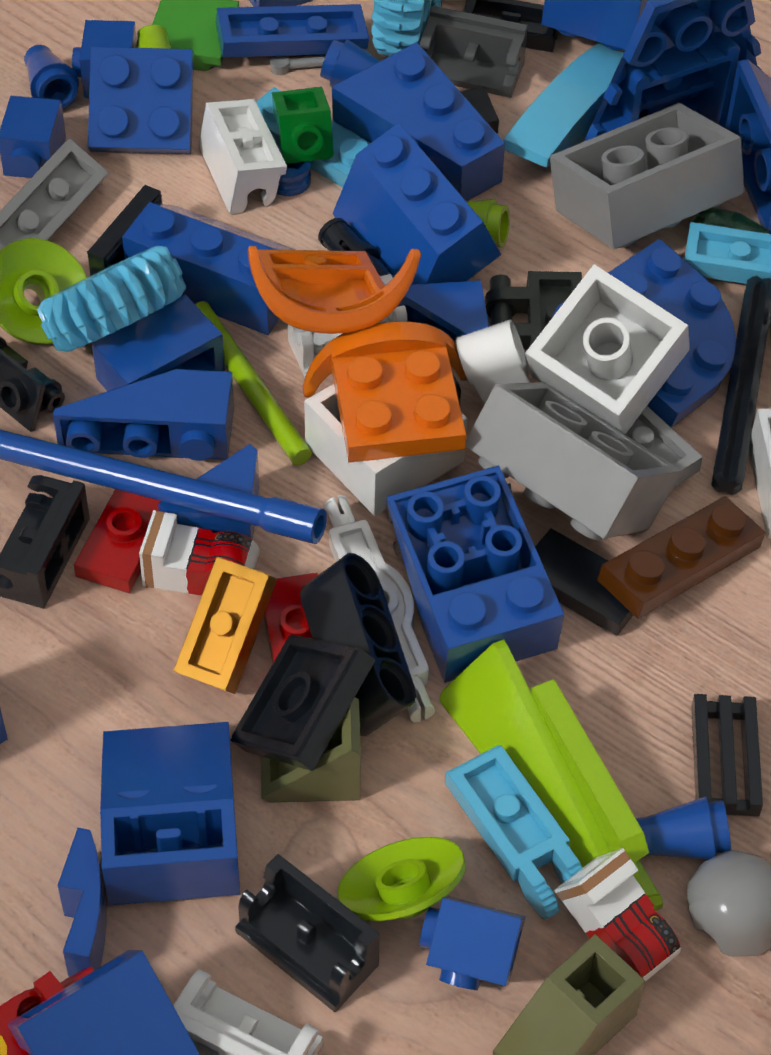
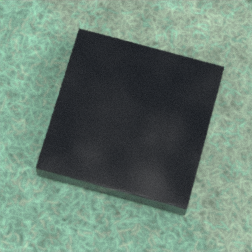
(302, 701)

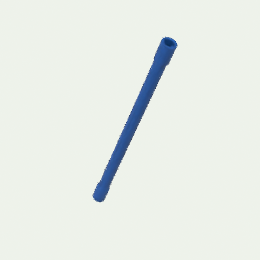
(272, 514)

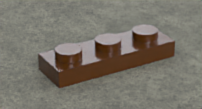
(681, 556)

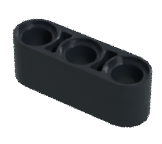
(350, 609)

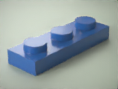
(288, 29)

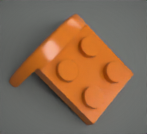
(328, 288)
(393, 390)

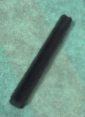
(743, 387)

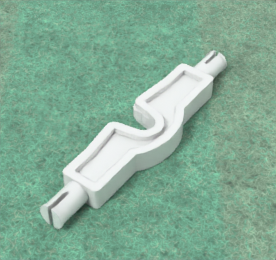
(357, 538)

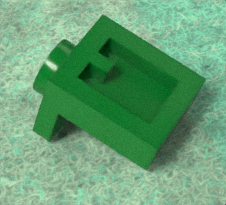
(303, 124)

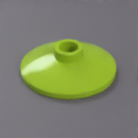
(34, 266)
(402, 878)

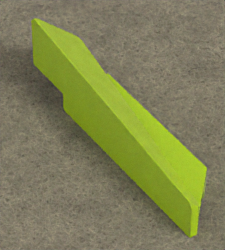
(552, 754)

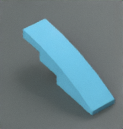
(565, 108)

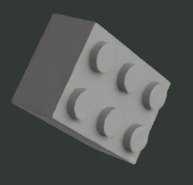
(647, 175)
(571, 460)

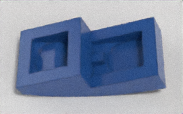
(83, 900)

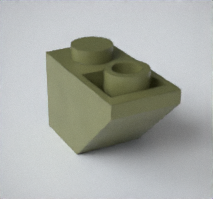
(577, 1005)

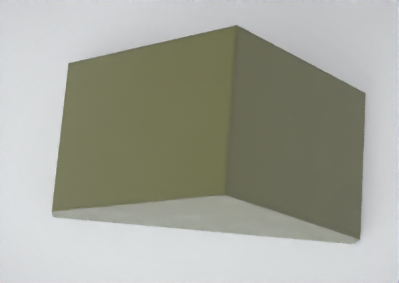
(334, 776)

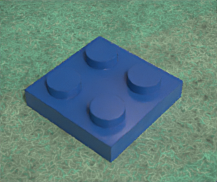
(140, 100)

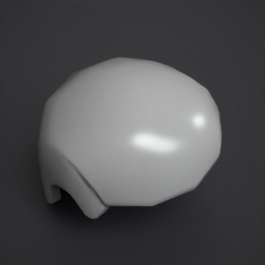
(733, 902)

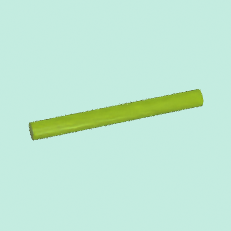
(259, 394)

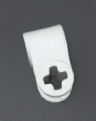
(493, 357)

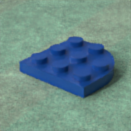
(683, 292)

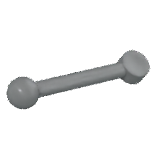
(282, 64)

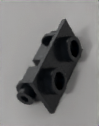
(25, 391)

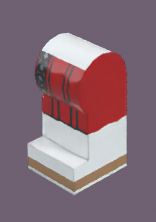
(183, 556)
(616, 909)

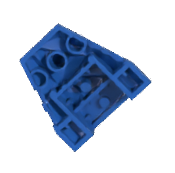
(679, 56)

